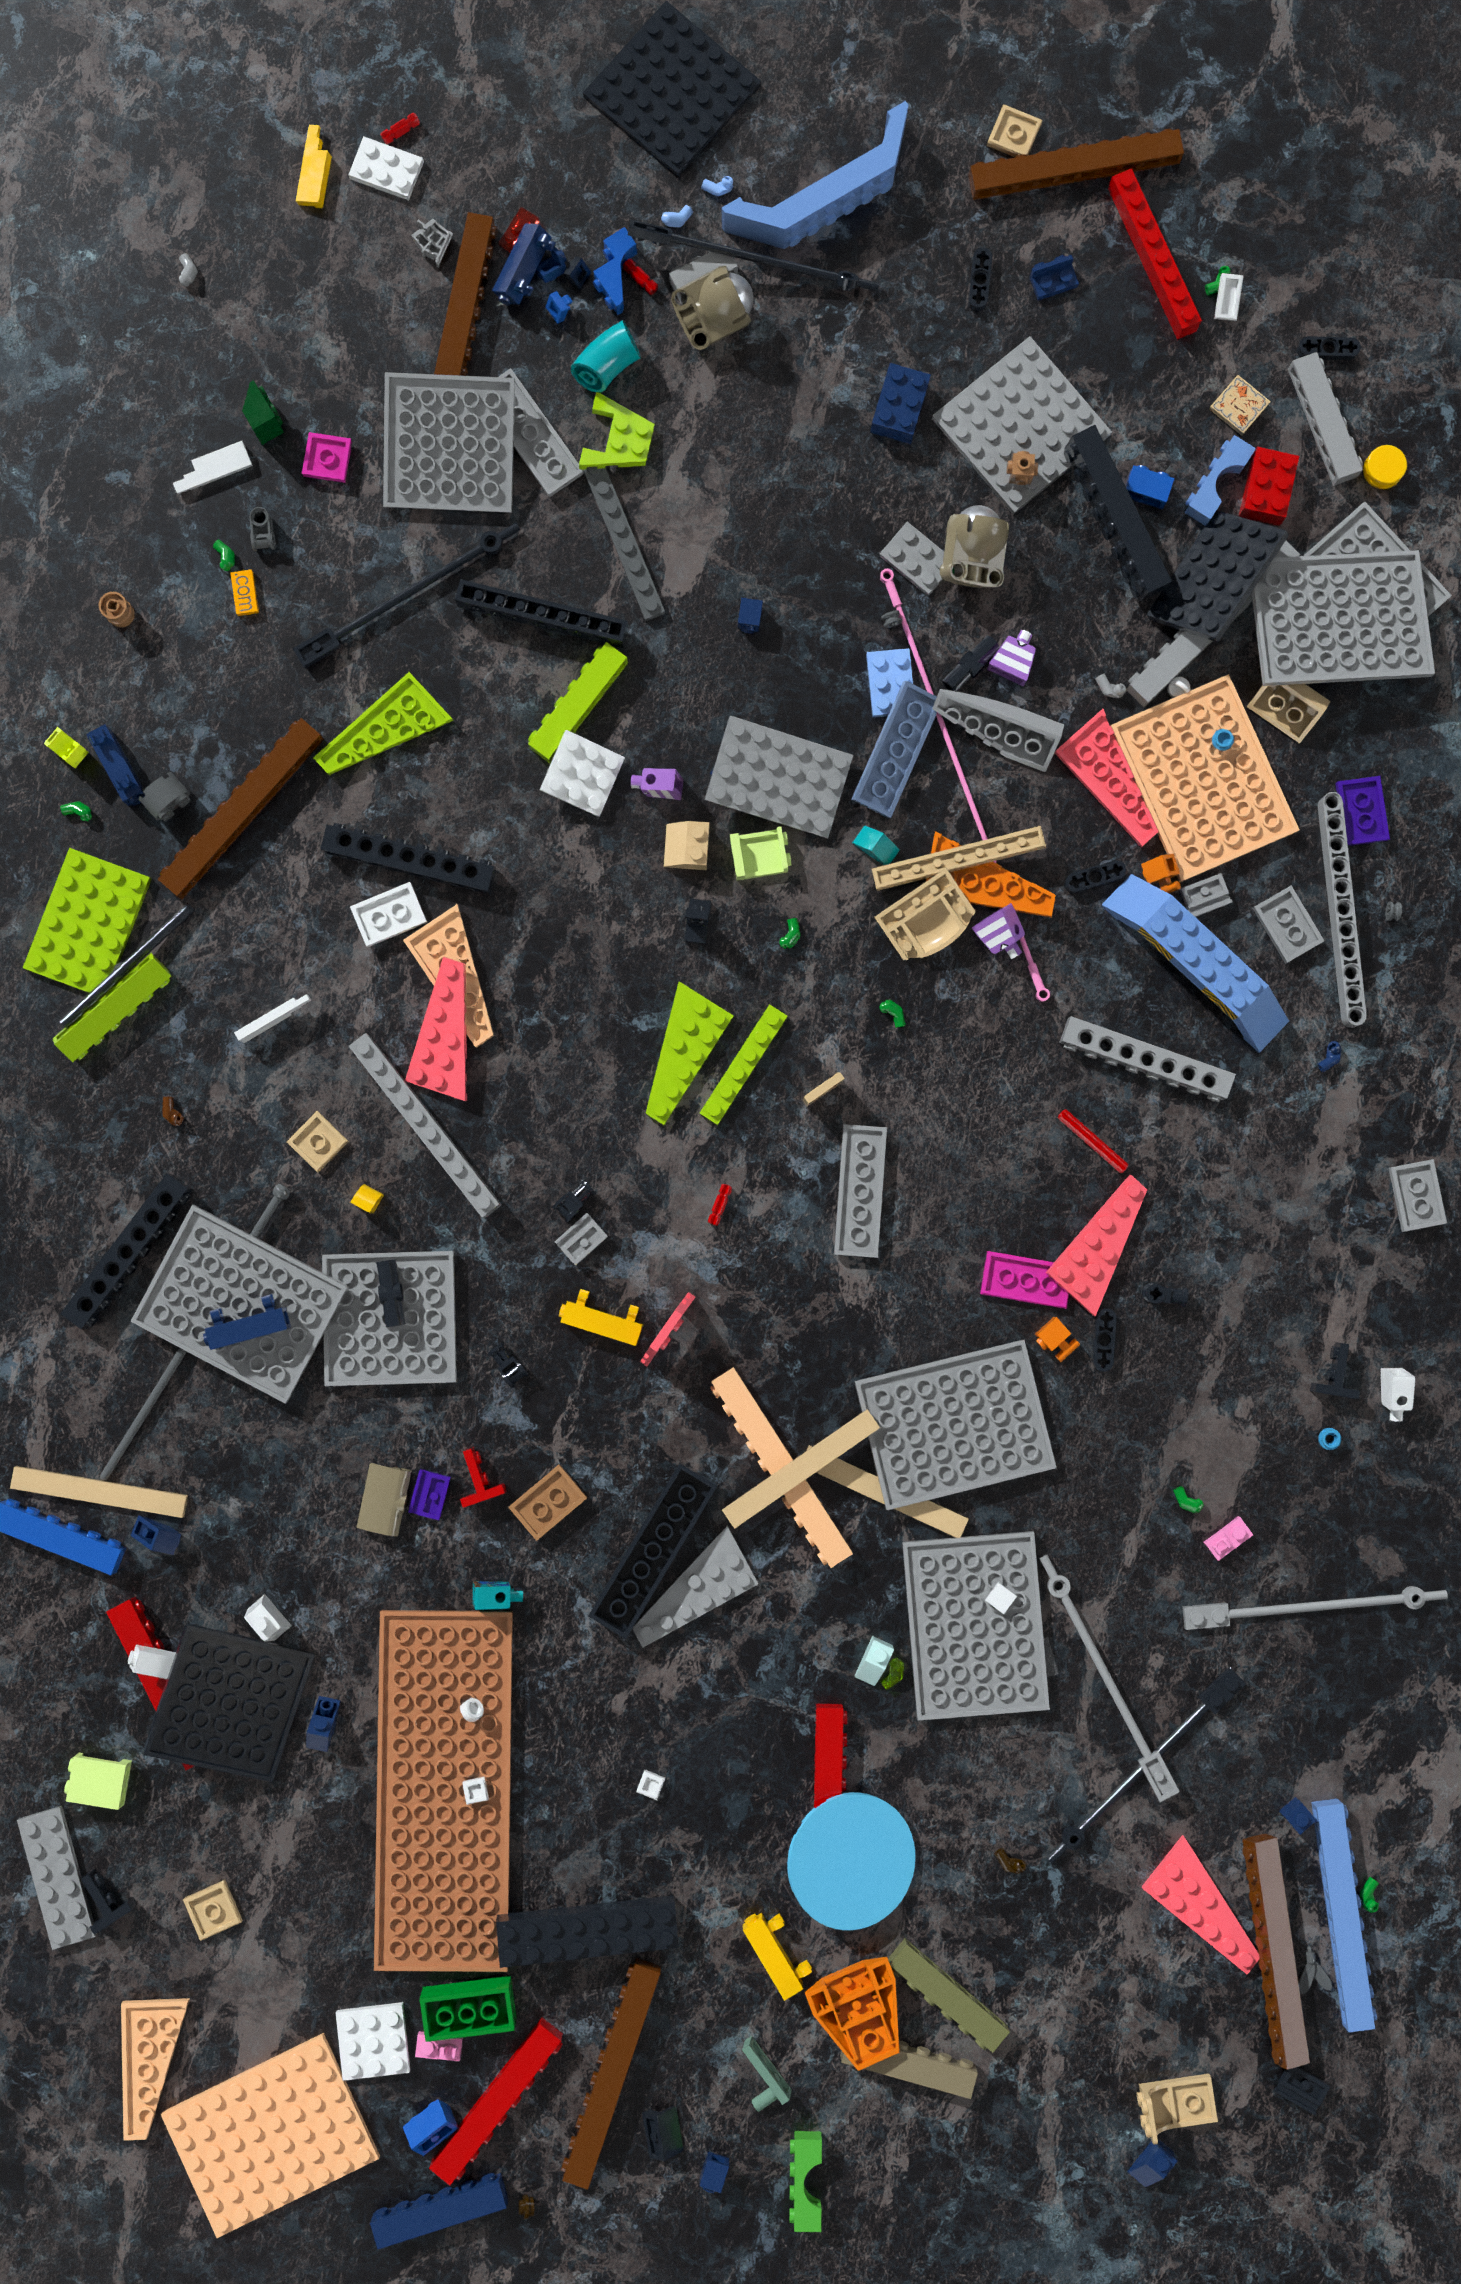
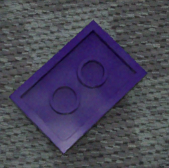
(1364, 810)

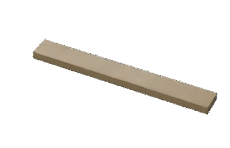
(959, 858)
(800, 1468)
(868, 1485)
(99, 1491)

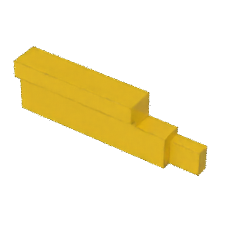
(313, 171)

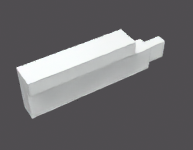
(215, 466)
(270, 1019)

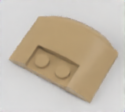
(927, 917)

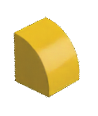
(367, 1198)

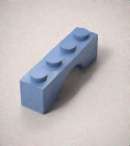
(1233, 460)

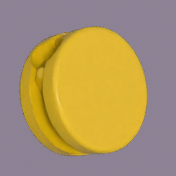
(1385, 467)

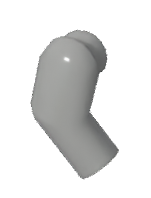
(189, 272)
(1108, 689)

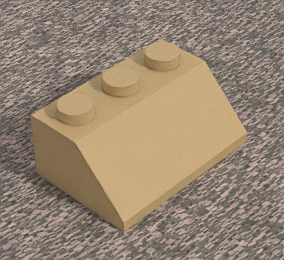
(1289, 708)

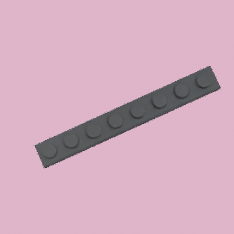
(624, 542)

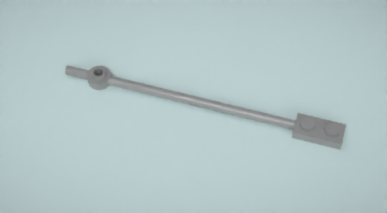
(1219, 1615)
(1151, 1763)

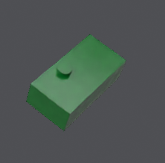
(468, 2008)

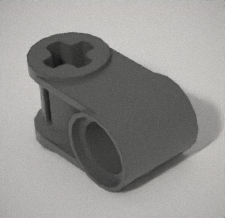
(261, 533)

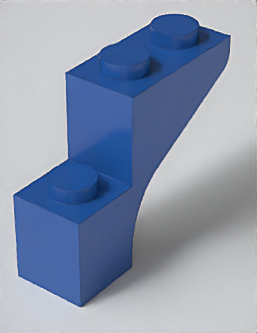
(608, 278)

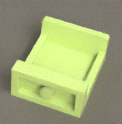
(760, 854)
(97, 1781)

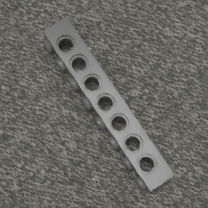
(1221, 1078)

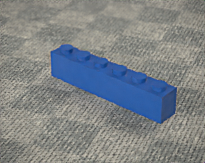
(60, 1538)

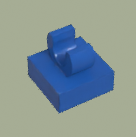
(558, 306)

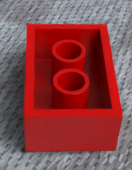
(1268, 486)

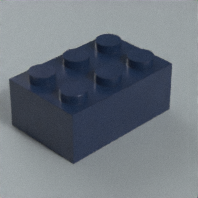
(900, 403)

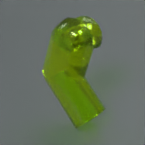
(895, 1675)

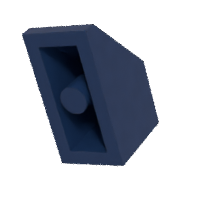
(156, 1535)
(1153, 2164)

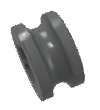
(891, 619)
(1393, 911)

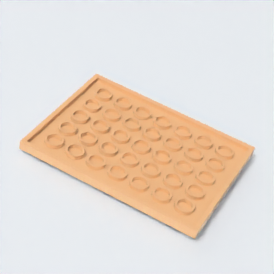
(1202, 798)
(270, 2135)

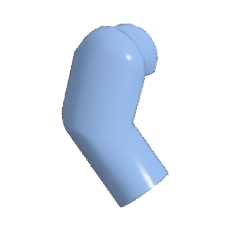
(720, 188)
(675, 219)

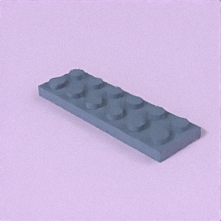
(896, 750)

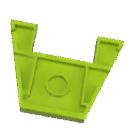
(627, 441)

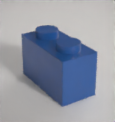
(1149, 486)
(430, 2127)

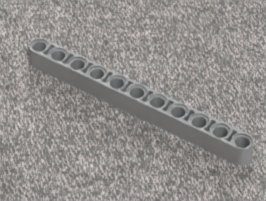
(1336, 919)

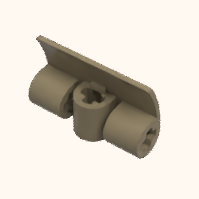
(384, 1499)

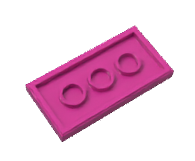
(1021, 1280)

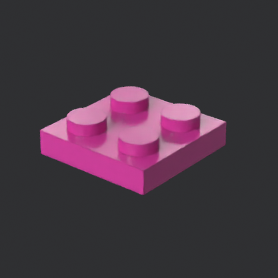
(327, 457)

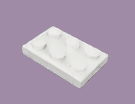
(386, 168)
(388, 914)

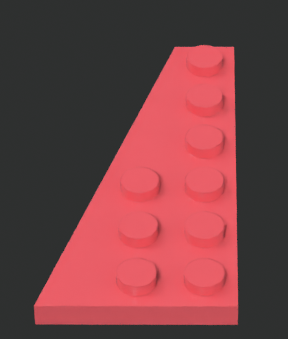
(1190, 1894)

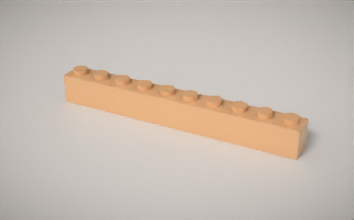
(775, 1456)

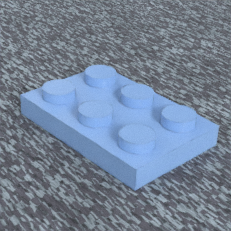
(886, 675)

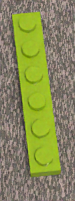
(743, 1064)

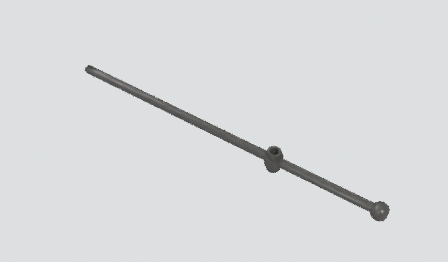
(280, 1193)

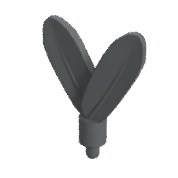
(1311, 1970)

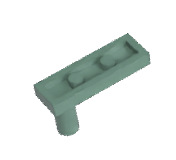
(777, 2085)

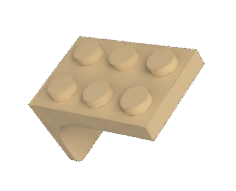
(1176, 2104)

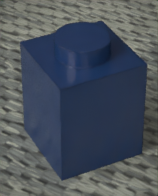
(750, 615)
(1297, 1815)
(714, 2172)

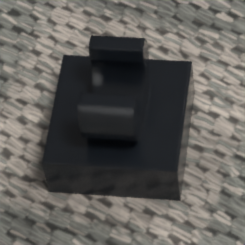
(577, 272)

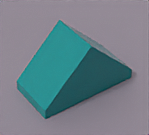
(876, 845)

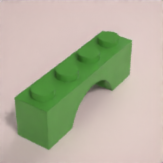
(807, 2154)

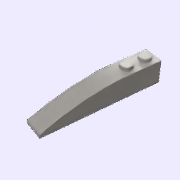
(1009, 729)

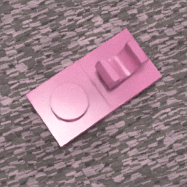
(1228, 1538)
(442, 2049)

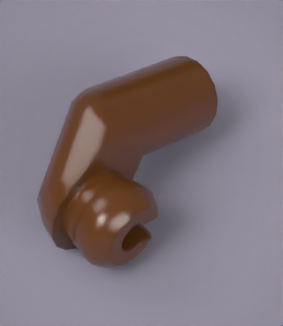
(169, 1113)

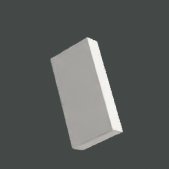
(1228, 297)

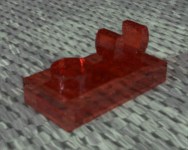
(510, 236)

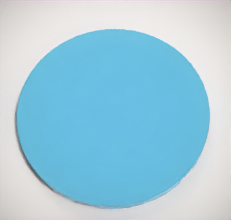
(851, 1861)

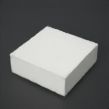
(1000, 1598)
(650, 1784)
(475, 1790)

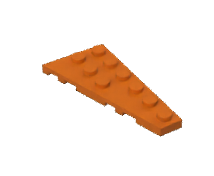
(996, 886)

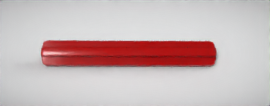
(1093, 1141)

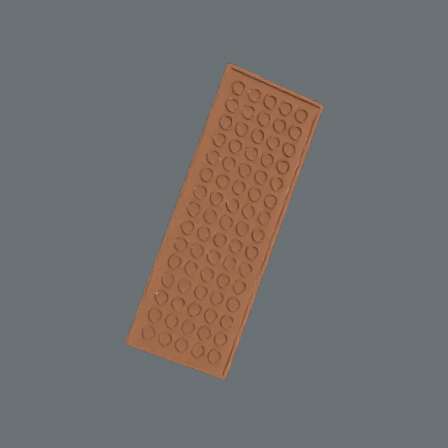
(436, 1857)

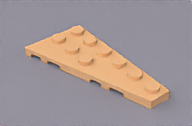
(448, 939)
(148, 2045)

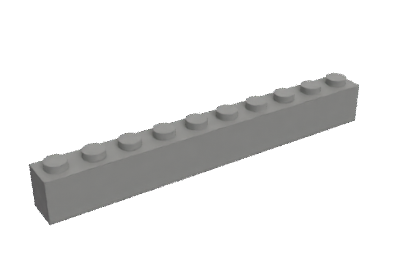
(1178, 655)
(425, 1125)

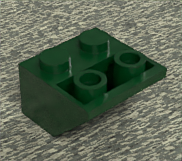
(261, 414)

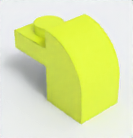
(66, 747)

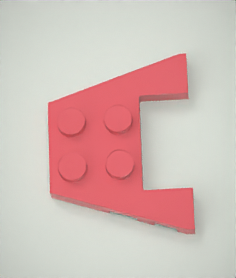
(673, 1323)

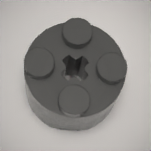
(164, 797)

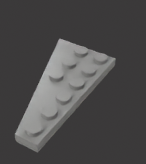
(706, 1584)

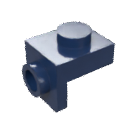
(553, 266)

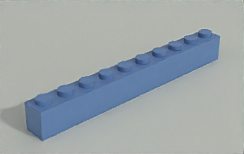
(1343, 1915)

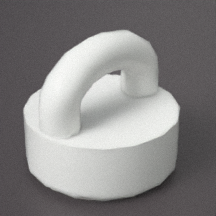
(1178, 687)
(472, 1710)

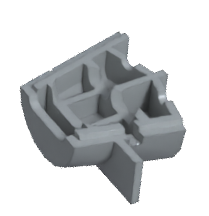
(432, 240)

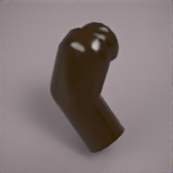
(1009, 1864)

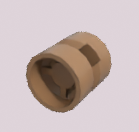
(116, 609)

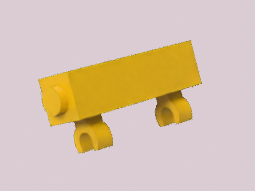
(600, 1322)
(772, 1955)

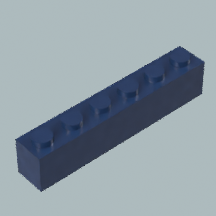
(439, 2210)

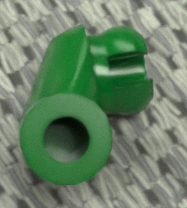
(1213, 287)
(227, 555)
(78, 808)
(792, 936)
(1367, 1897)

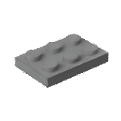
(915, 558)
(1288, 924)
(1417, 1195)

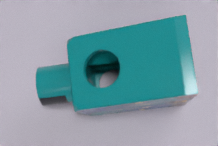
(485, 1593)

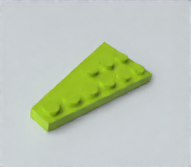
(392, 720)
(689, 1039)

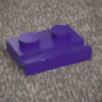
(429, 1494)

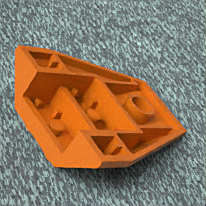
(859, 2010)

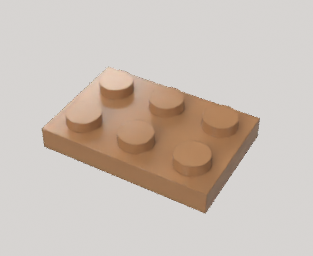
(547, 1502)

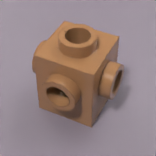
(1022, 468)

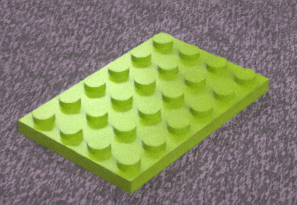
(86, 921)

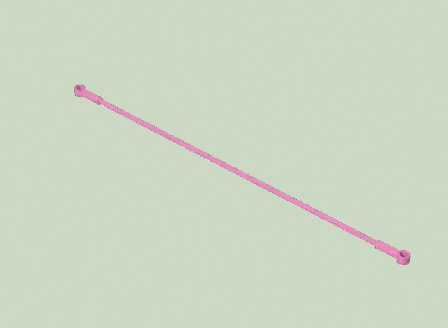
(897, 604)

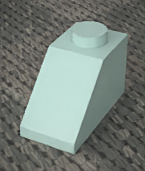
(874, 1661)

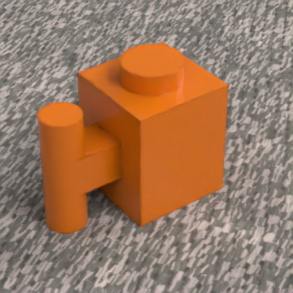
(1161, 870)
(1054, 1335)

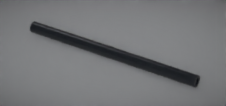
(127, 965)

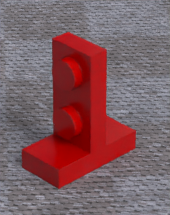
(479, 1480)

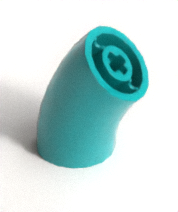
(605, 358)

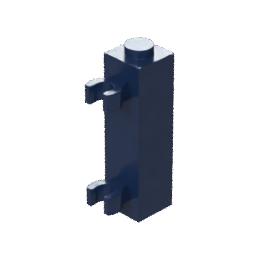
(522, 264)
(116, 765)
(246, 1328)

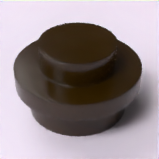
(526, 2206)

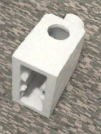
(1397, 1391)
(266, 1619)

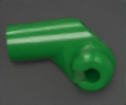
(894, 1010)
(1186, 1503)

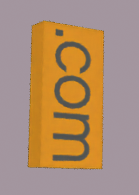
(244, 592)

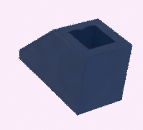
(322, 1724)

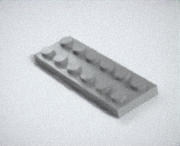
(540, 444)
(860, 1191)
(56, 1877)

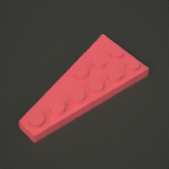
(1103, 769)
(442, 1041)
(1093, 1255)

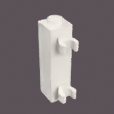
(151, 1661)

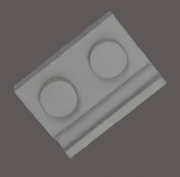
(1206, 895)
(581, 1239)

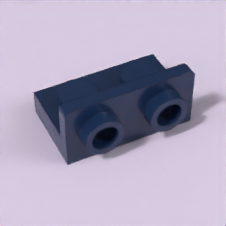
(1053, 277)

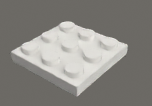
(582, 773)
(373, 2041)

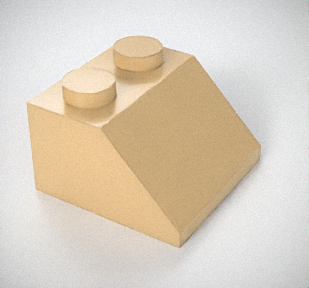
(687, 845)

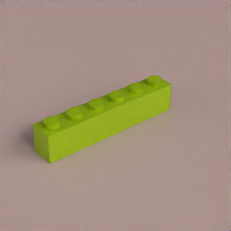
(579, 700)
(112, 1007)

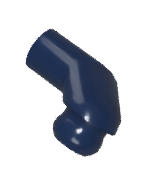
(1332, 1057)

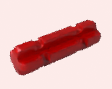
(400, 128)
(640, 276)
(720, 1204)

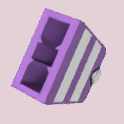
(1014, 658)
(659, 783)
(1001, 931)

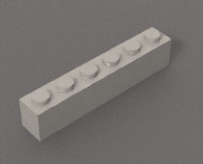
(1325, 418)

